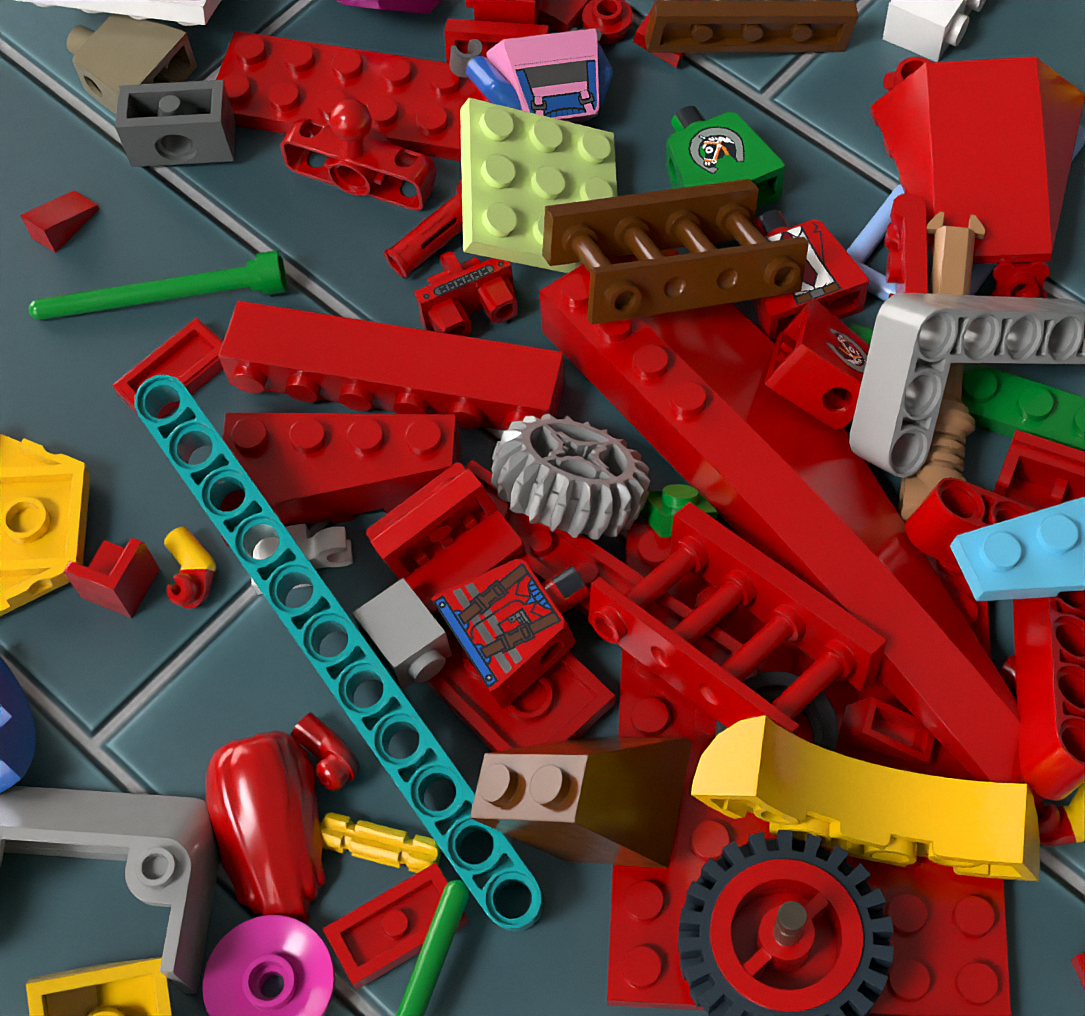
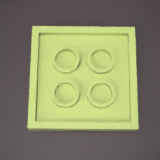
(516, 168)

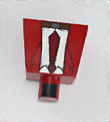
(828, 275)

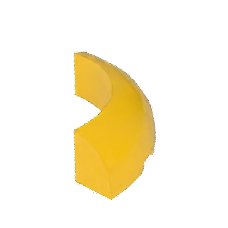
(867, 806)

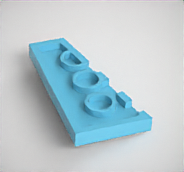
(1026, 554)

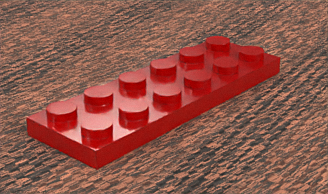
(288, 79)

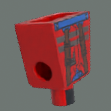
(512, 623)

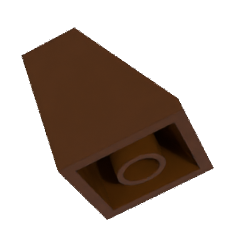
(588, 798)

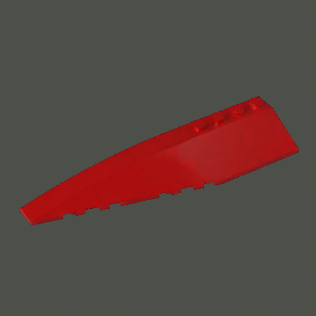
(798, 497)

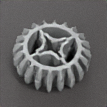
(570, 476)

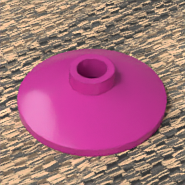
(267, 949)

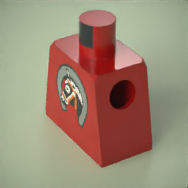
(819, 365)

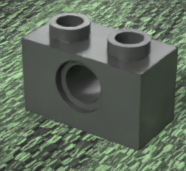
(176, 123)

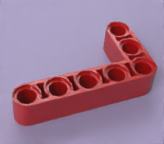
(1046, 640)

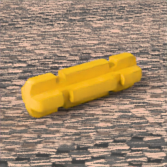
(378, 843)

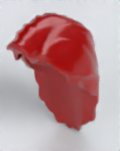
(267, 823)

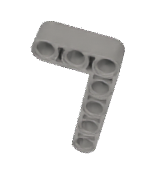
(912, 355)

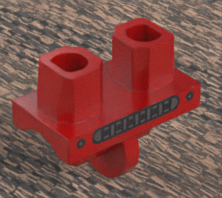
(465, 290)

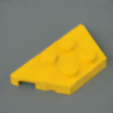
(40, 520)

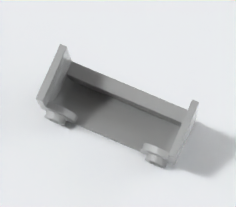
(162, 838)

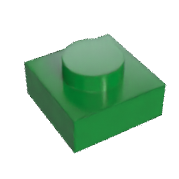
(664, 504)

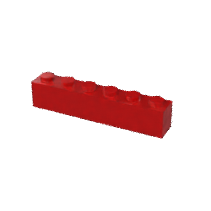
(389, 367)

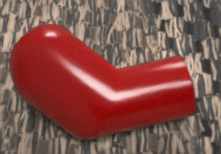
(335, 757)

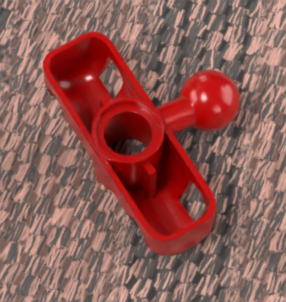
(358, 157)

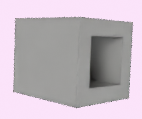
(403, 635)

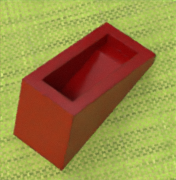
(59, 219)
(886, 730)

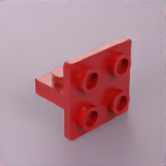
(444, 535)

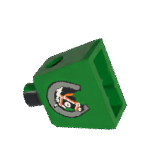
(721, 152)

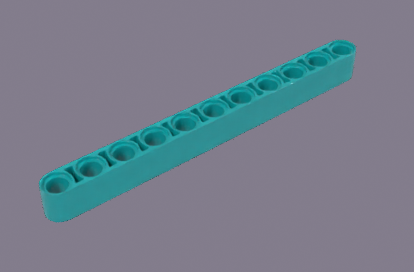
(316, 619)

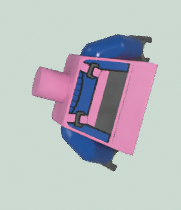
(541, 74)

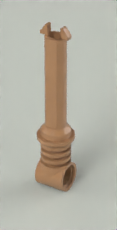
(949, 275)

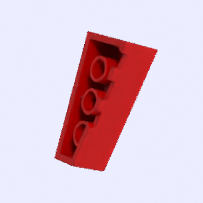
(338, 463)

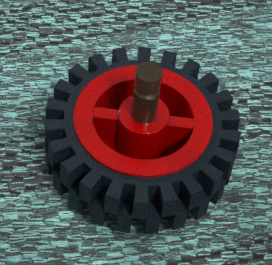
(784, 932)

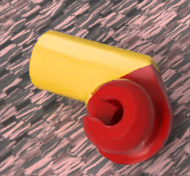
(196, 569)
(1062, 823)

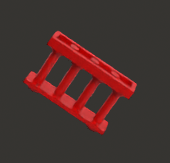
(742, 579)

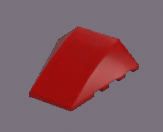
(986, 145)

